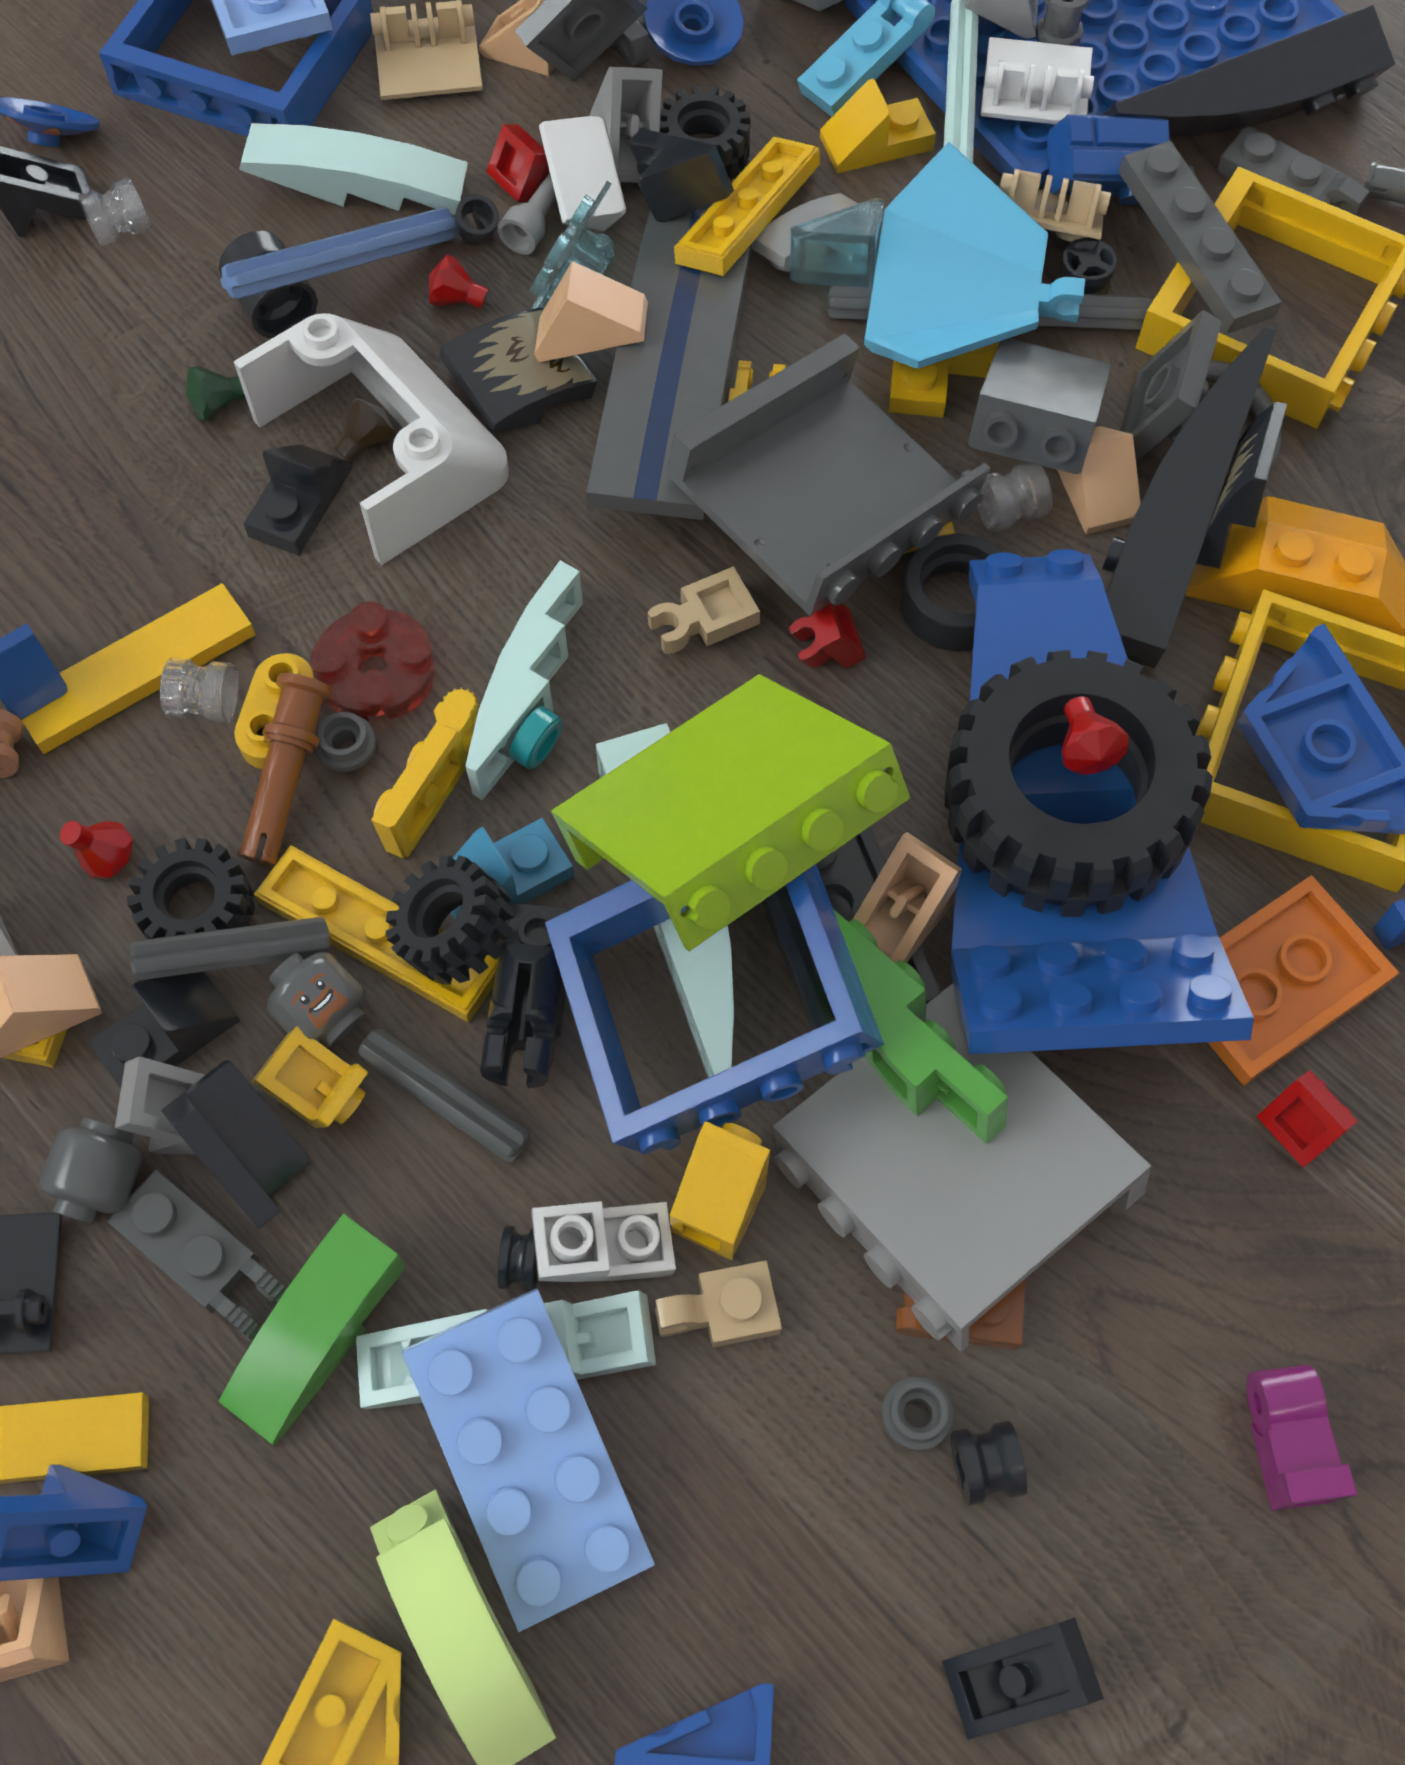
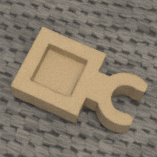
(712, 607)

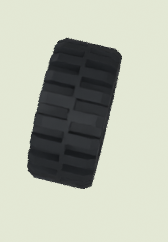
(1063, 859)

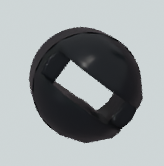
(484, 215)

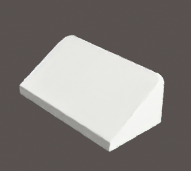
(581, 165)

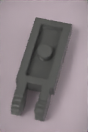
(193, 1249)

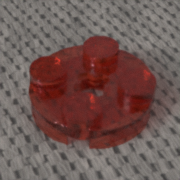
(369, 633)

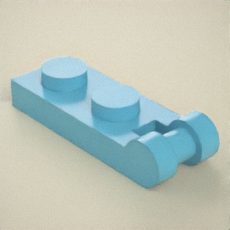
(864, 51)

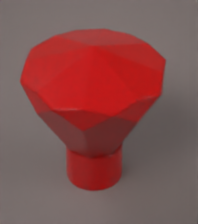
(452, 285)
(1091, 740)
(100, 848)

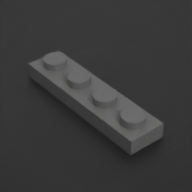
(1199, 237)

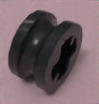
(517, 1259)

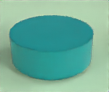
(536, 738)

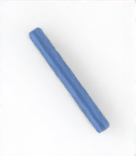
(337, 253)

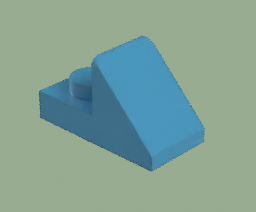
(522, 862)

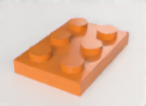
(1300, 973)

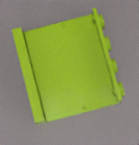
(734, 804)

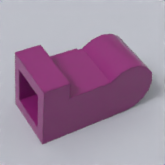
(1296, 1439)

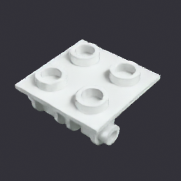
(1036, 81)

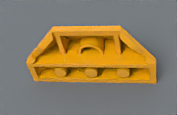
(1313, 558)

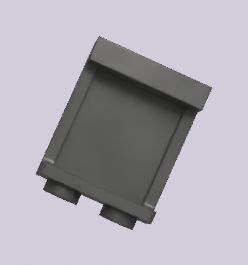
(1039, 405)

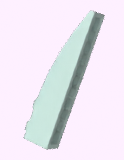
(703, 974)

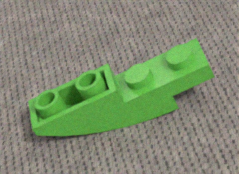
(918, 1054)

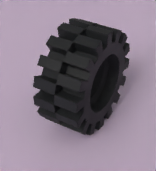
(711, 115)
(182, 868)
(471, 934)

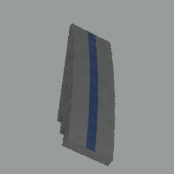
(668, 377)

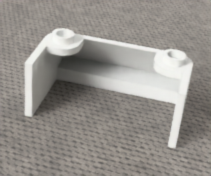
(442, 446)

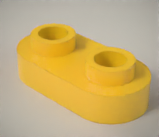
(262, 703)

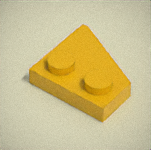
(344, 1705)

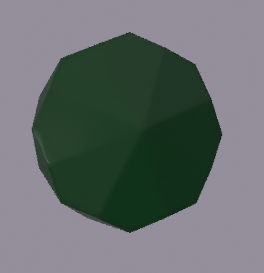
(210, 391)

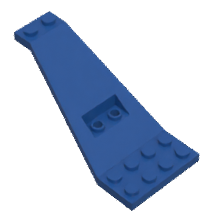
(1094, 978)

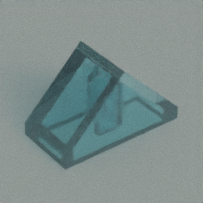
(838, 246)

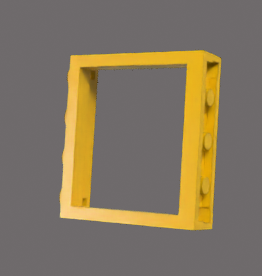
(1316, 231)
(1372, 655)

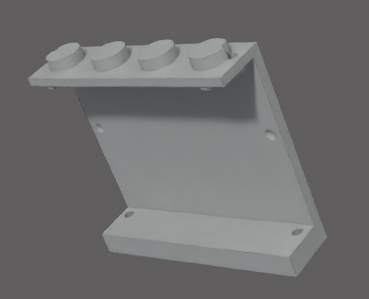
(938, 1203)

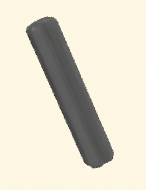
(228, 948)
(444, 1094)

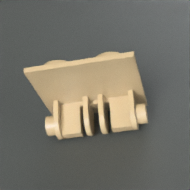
(428, 52)
(1069, 215)

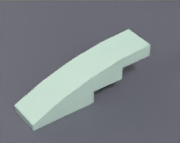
(342, 162)
(523, 676)
(595, 1335)

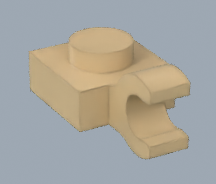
(732, 1303)

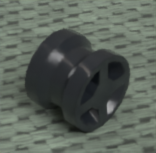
(1089, 260)
(988, 1463)

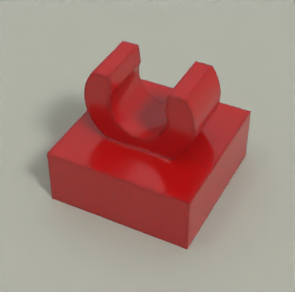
(518, 163)
(834, 637)
(1307, 1118)

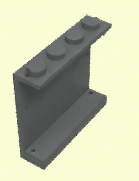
(818, 479)

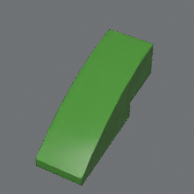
(311, 1329)

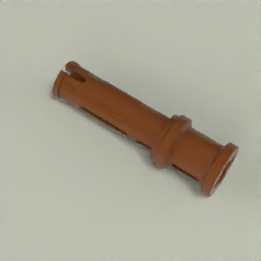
(289, 740)

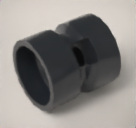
(277, 308)

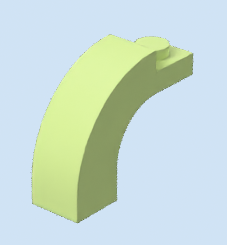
(459, 1635)

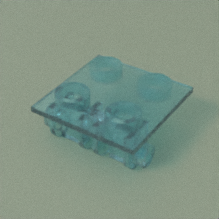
(575, 245)

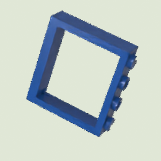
(219, 99)
(718, 1099)

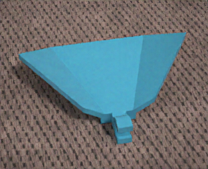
(959, 268)

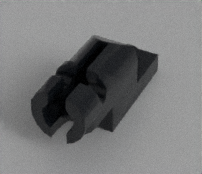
(525, 999)

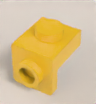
(312, 1080)

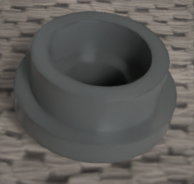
(343, 727)
(933, 1398)

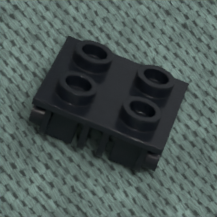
(28, 1281)

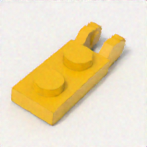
(429, 776)

